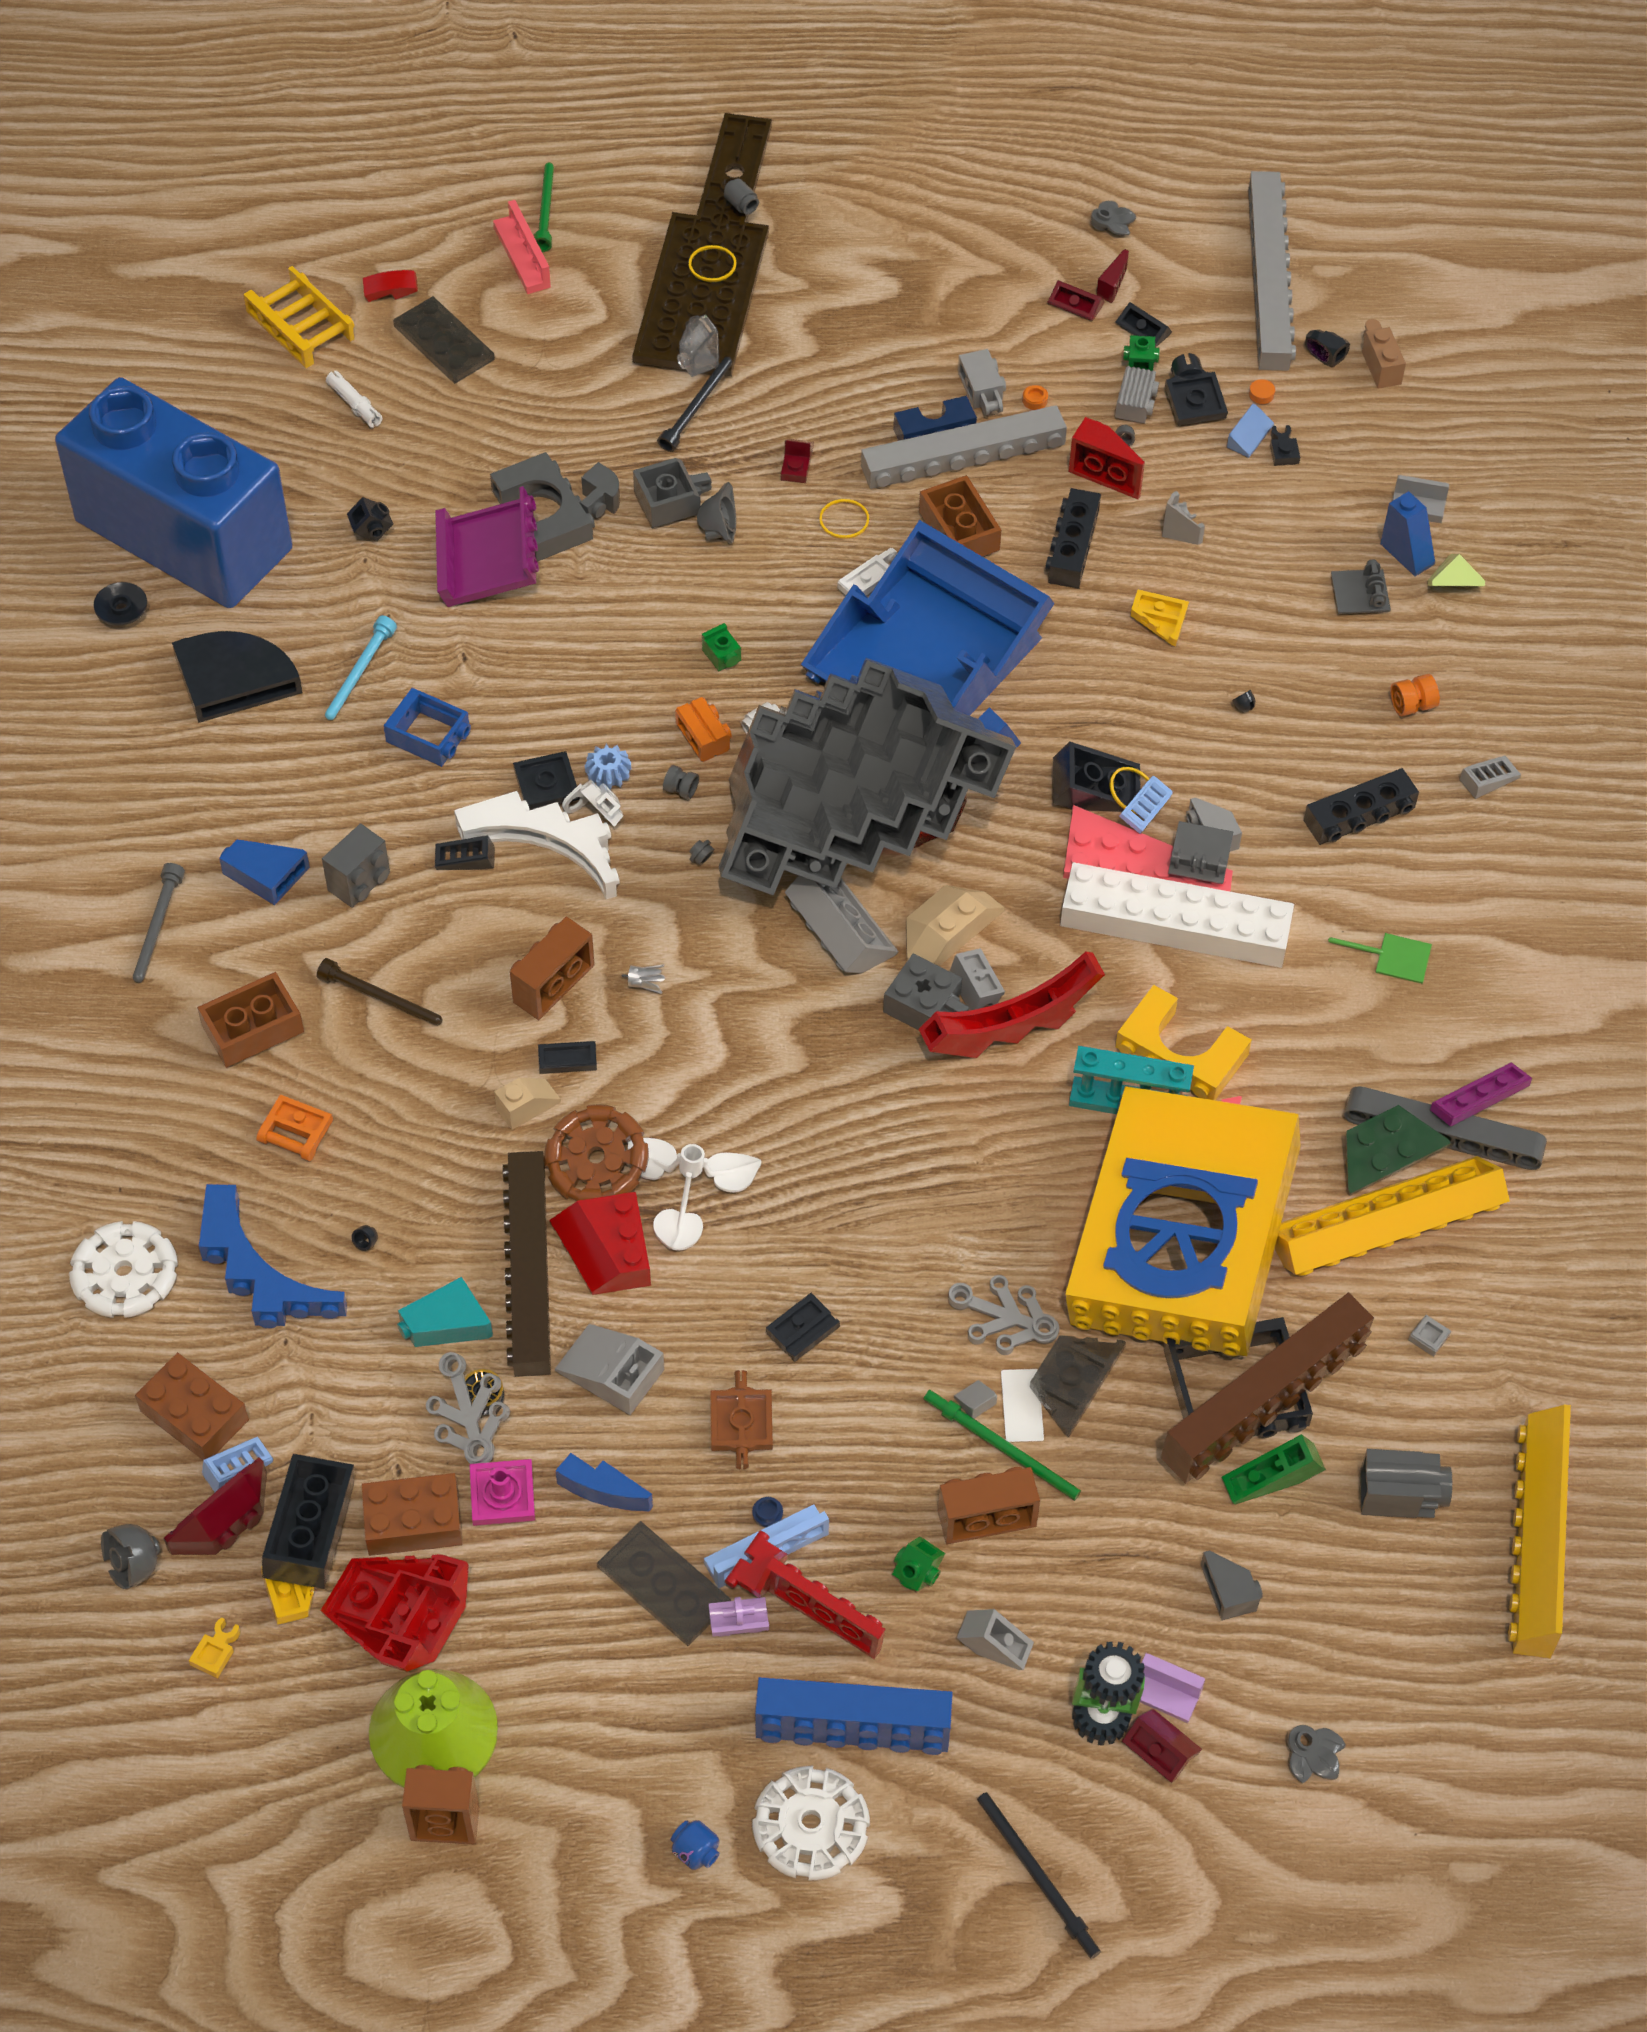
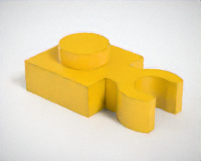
(214, 1652)

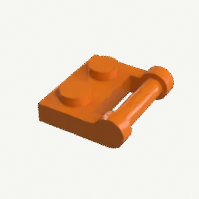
(298, 1119)

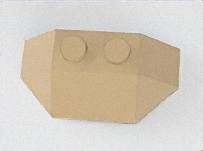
(949, 922)

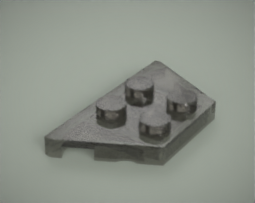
(1073, 1377)

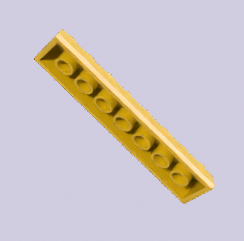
(1390, 1214)
(1541, 1532)

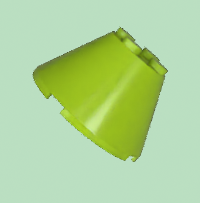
(433, 1722)

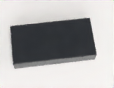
(567, 1057)

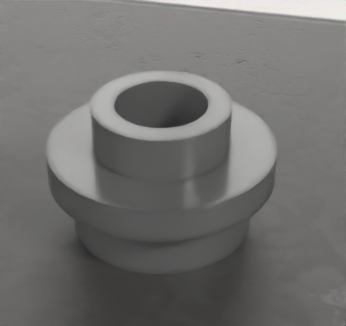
(701, 852)

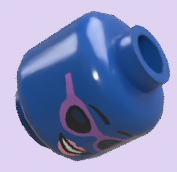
(695, 1844)

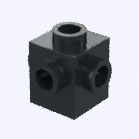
(370, 518)

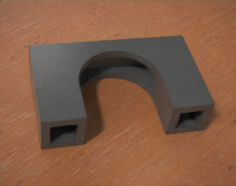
(543, 478)

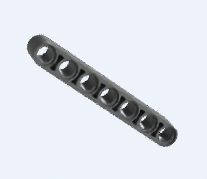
(1471, 1136)

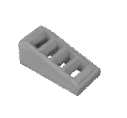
(1478, 788)

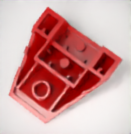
(400, 1606)

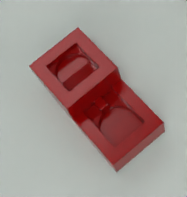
(396, 282)

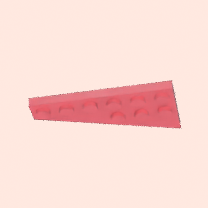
(1116, 847)

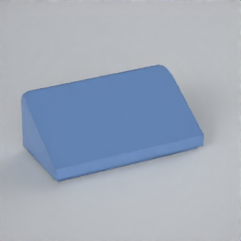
(1249, 431)

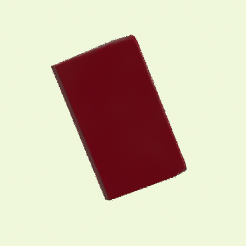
(1075, 300)

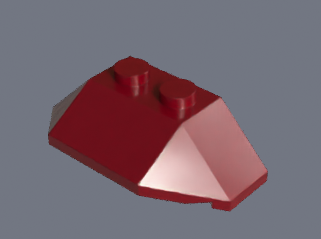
(223, 1515)

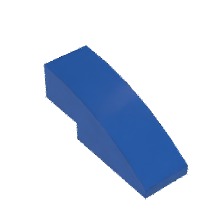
(602, 1485)

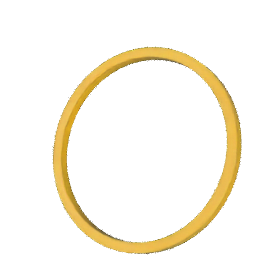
(712, 279)
(844, 536)
(1112, 779)

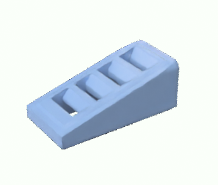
(1156, 793)
(221, 1460)

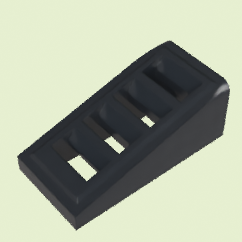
(475, 862)

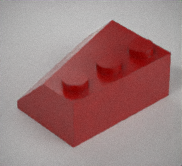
(605, 1242)

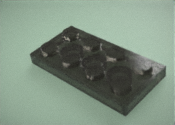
(443, 339)

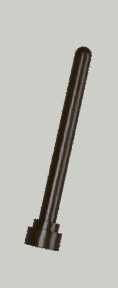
(330, 971)

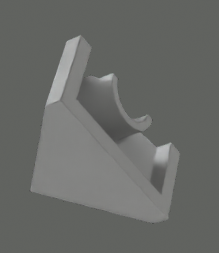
(1179, 522)

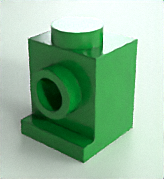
(721, 647)

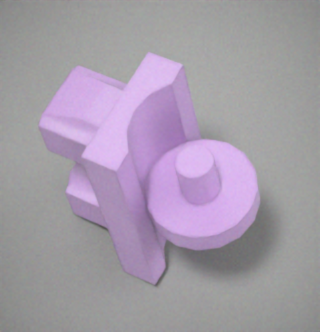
(738, 1616)

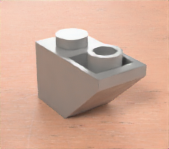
(1210, 815)

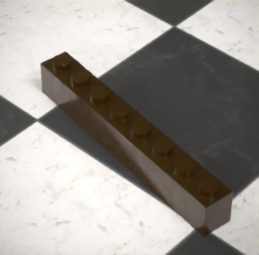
(528, 1264)

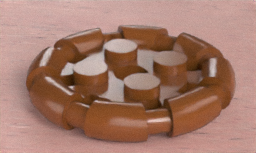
(586, 1141)

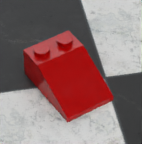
(1105, 459)

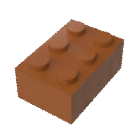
(961, 514)
(552, 967)
(250, 1019)
(192, 1407)
(988, 1505)
(411, 1514)
(441, 1805)

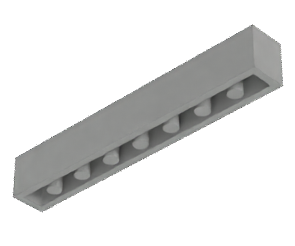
(963, 447)

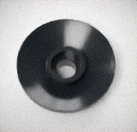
(120, 603)

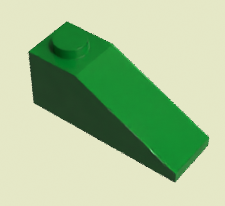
(1274, 1470)

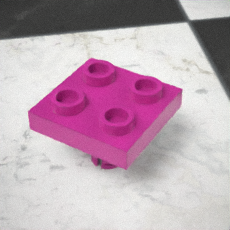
(502, 1492)

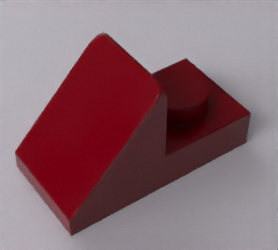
(796, 460)

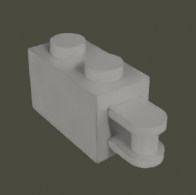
(982, 381)

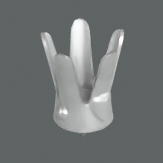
(640, 975)

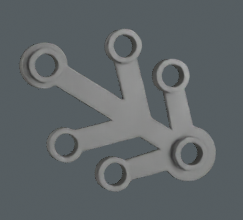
(1006, 1316)
(469, 1413)

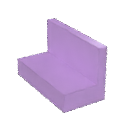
(1170, 1688)

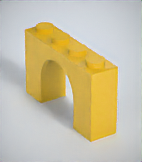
(1211, 1069)

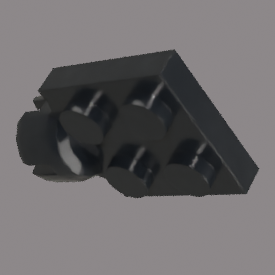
(1194, 392)

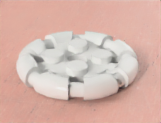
(121, 1253)
(809, 1841)

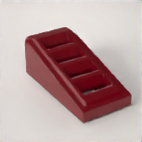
(1112, 277)

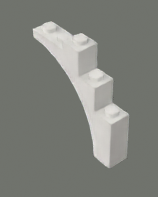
(548, 827)

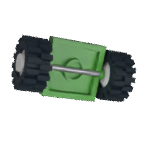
(1107, 1693)

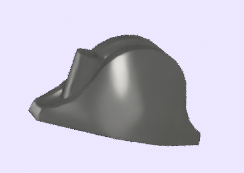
(718, 515)

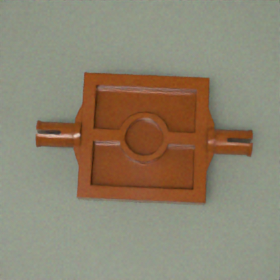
(741, 1419)

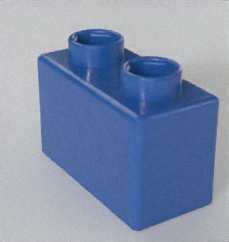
(175, 492)

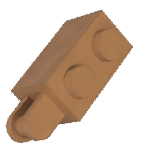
(1382, 355)

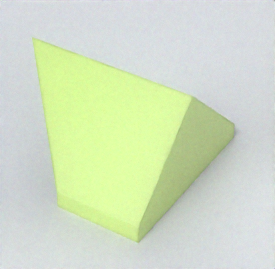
(1455, 572)

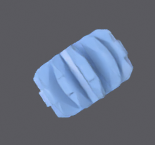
(608, 766)

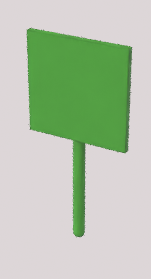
(1398, 956)

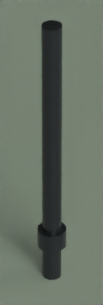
(1074, 1925)

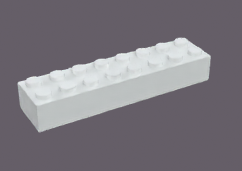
(1177, 915)

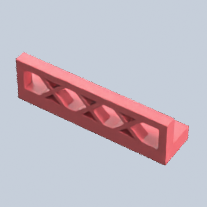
(523, 250)

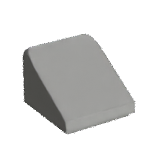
(976, 1399)

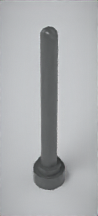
(171, 875)

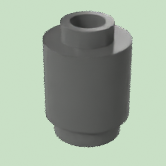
(741, 196)

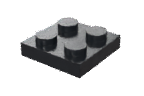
(545, 779)

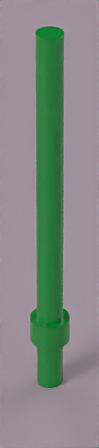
(953, 1411)

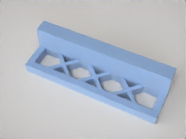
(786, 1535)

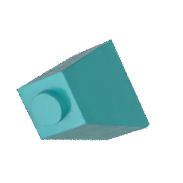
(445, 1317)

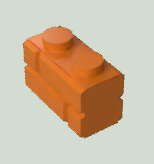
(703, 729)

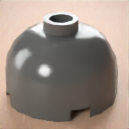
(131, 1554)

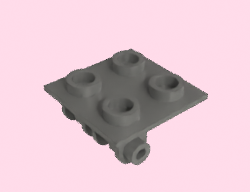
(1361, 590)
(1200, 852)

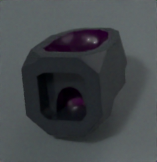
(1327, 347)

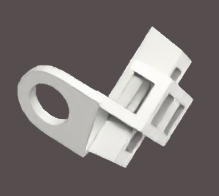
(597, 797)

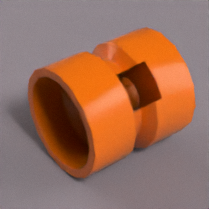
(1419, 693)

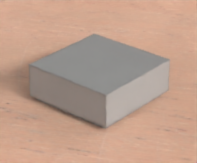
(1429, 1335)

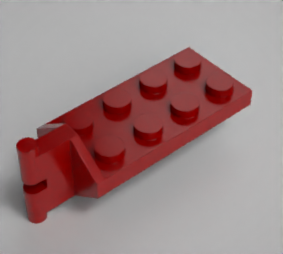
(786, 1582)

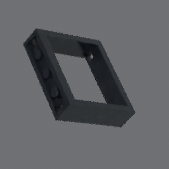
(1264, 1333)

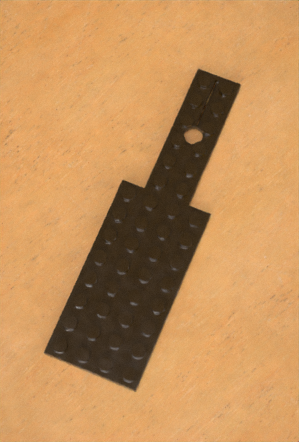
(675, 290)

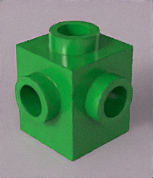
(1141, 352)
(918, 1564)

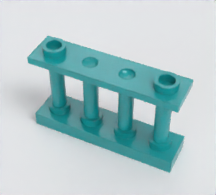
(1121, 1067)

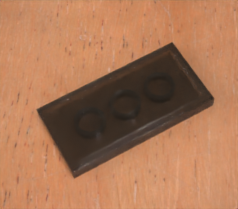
(662, 1582)

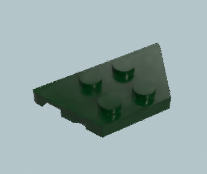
(1388, 1146)

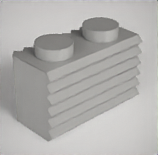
(1136, 393)

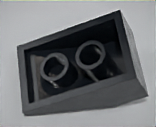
(1084, 778)

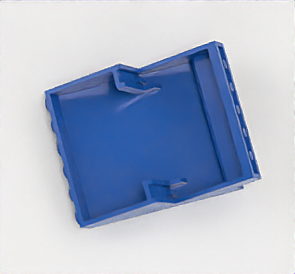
(937, 618)

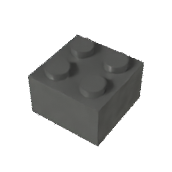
(356, 865)

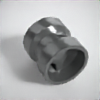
(680, 782)

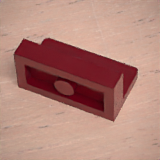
(1161, 1744)

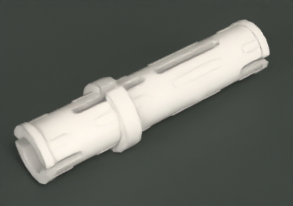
(359, 404)

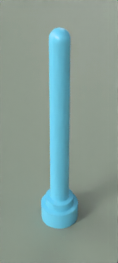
(383, 629)

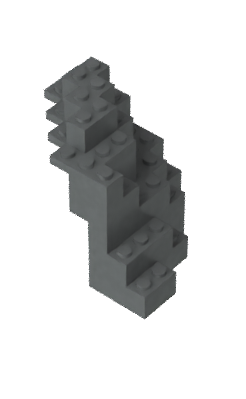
(853, 776)

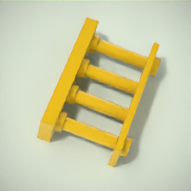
(287, 334)

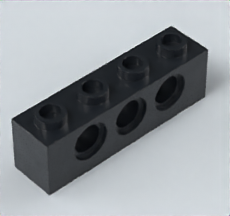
(1074, 538)
(1361, 806)

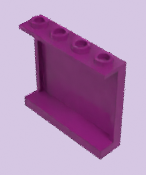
(486, 550)

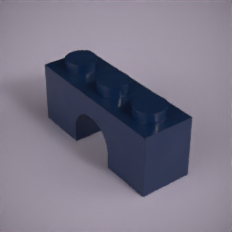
(955, 414)

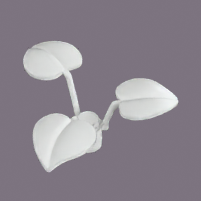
(730, 1171)

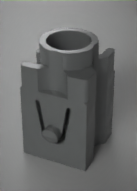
(1404, 1484)

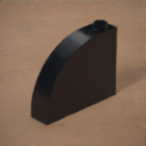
(233, 672)

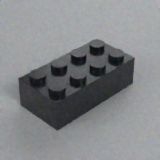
(308, 1521)

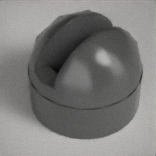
(1129, 434)

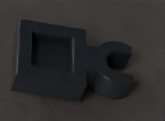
(1283, 448)

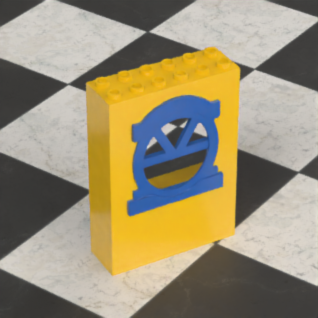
(1194, 1152)

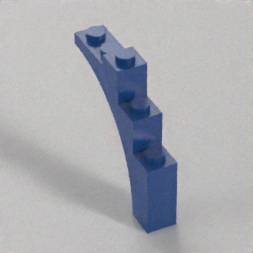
(249, 1274)

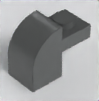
(601, 491)

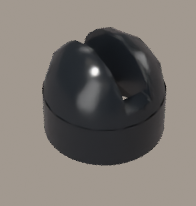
(1245, 701)
(360, 1236)

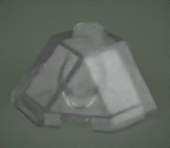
(699, 346)

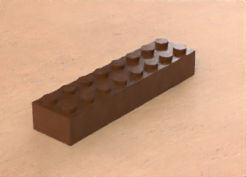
(1267, 1388)

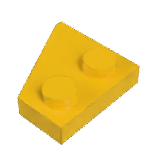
(1160, 614)
(289, 1600)

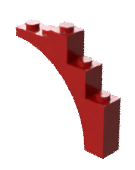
(1010, 1021)

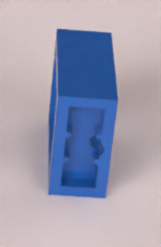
(405, 714)

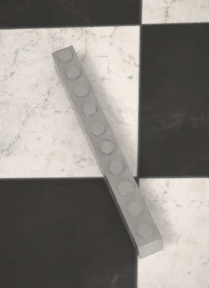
(1270, 271)

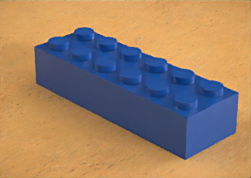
(853, 1715)

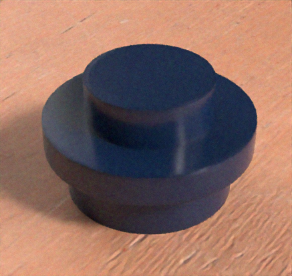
(767, 1511)

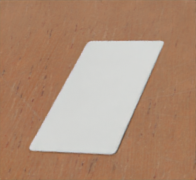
(1021, 1406)

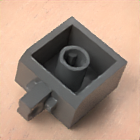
(669, 491)
(921, 991)

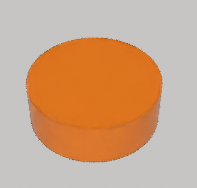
(1262, 391)
(1035, 397)

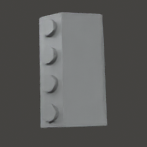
(841, 924)

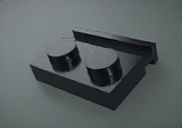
(802, 1327)

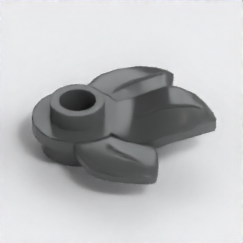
(1112, 217)
(1318, 1756)

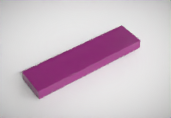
(1480, 1094)

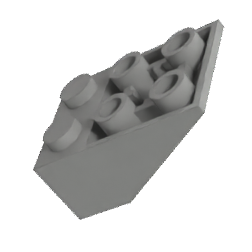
(612, 1366)

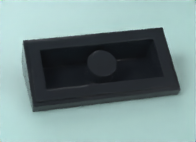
(1142, 324)

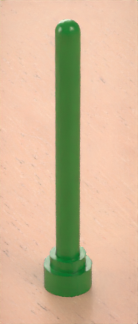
(542, 235)

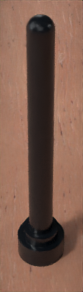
(670, 438)

